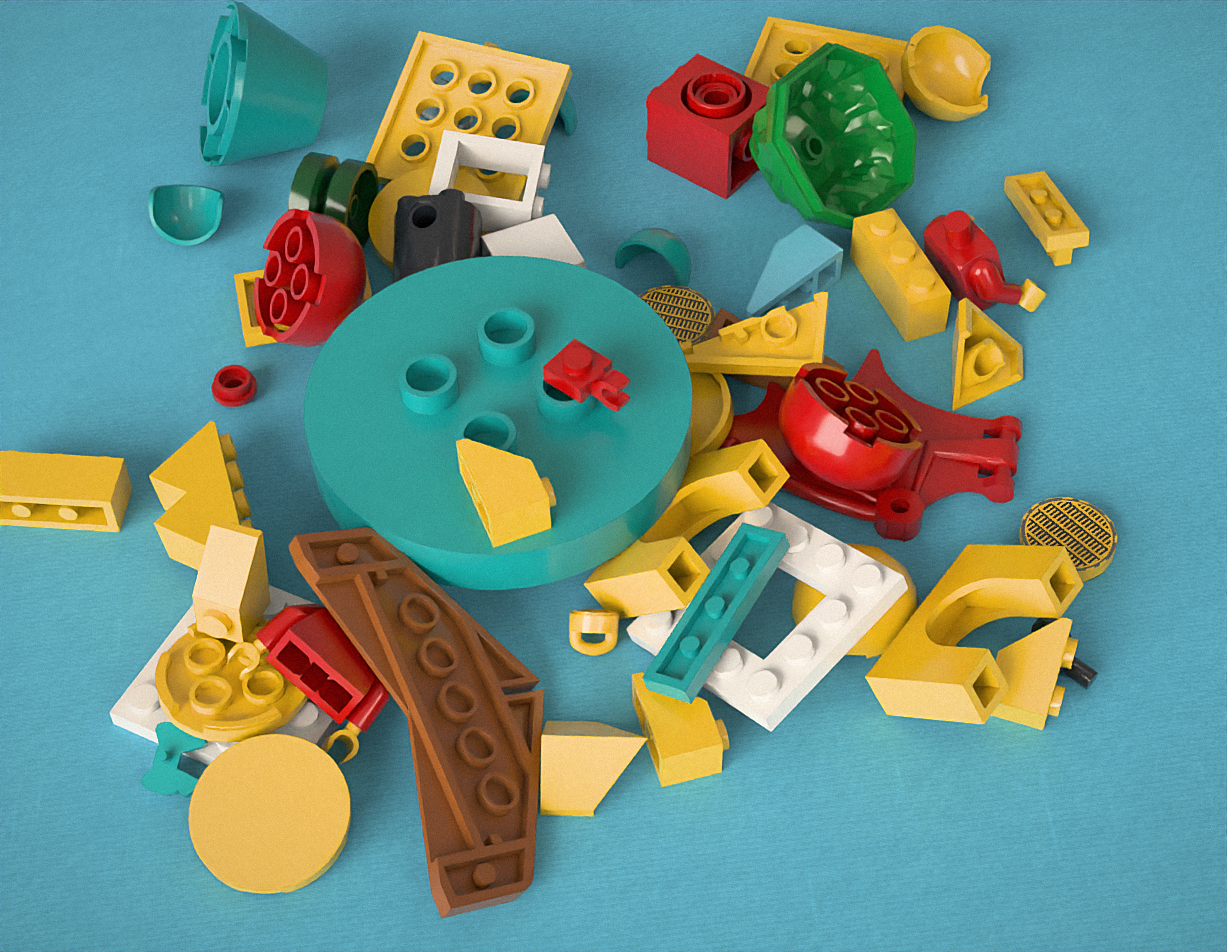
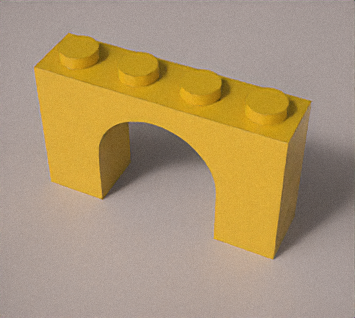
(662, 567)
(924, 670)

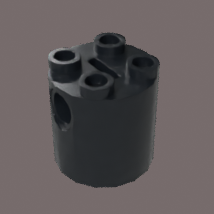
(434, 232)

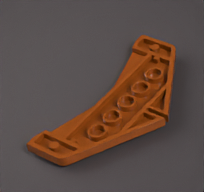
(450, 677)

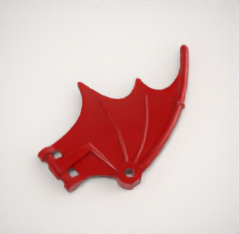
(944, 466)

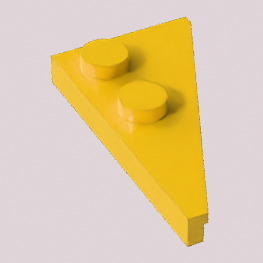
(765, 344)

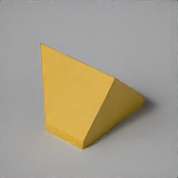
(982, 356)
(582, 764)

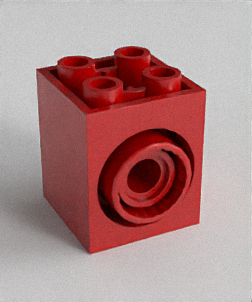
(704, 125)

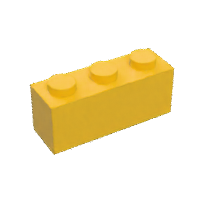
(900, 274)
(63, 491)

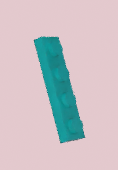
(716, 612)

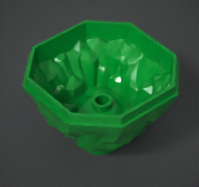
(835, 138)

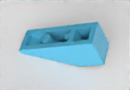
(795, 271)

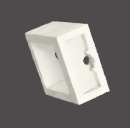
(495, 155)

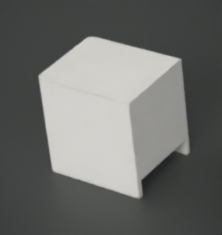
(535, 238)

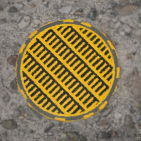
(682, 309)
(1077, 526)

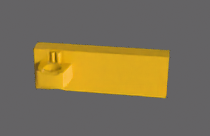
(1047, 214)

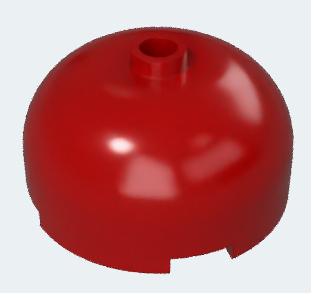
(309, 278)
(846, 430)

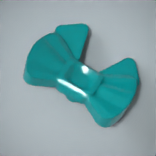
(165, 775)

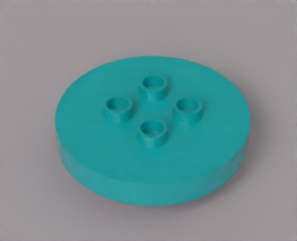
(465, 359)

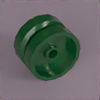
(336, 190)

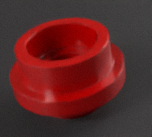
(234, 386)

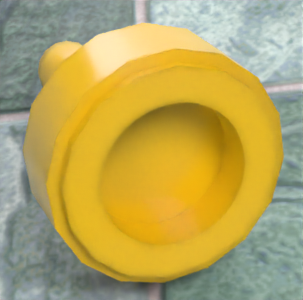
(593, 622)

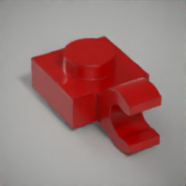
(585, 372)

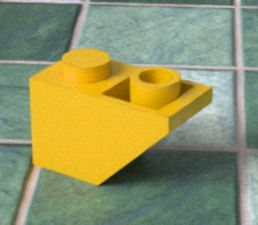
(1032, 674)

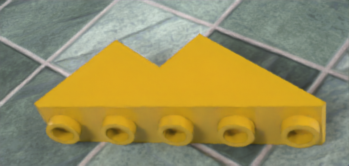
(195, 489)

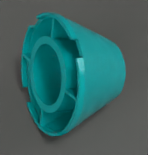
(259, 90)

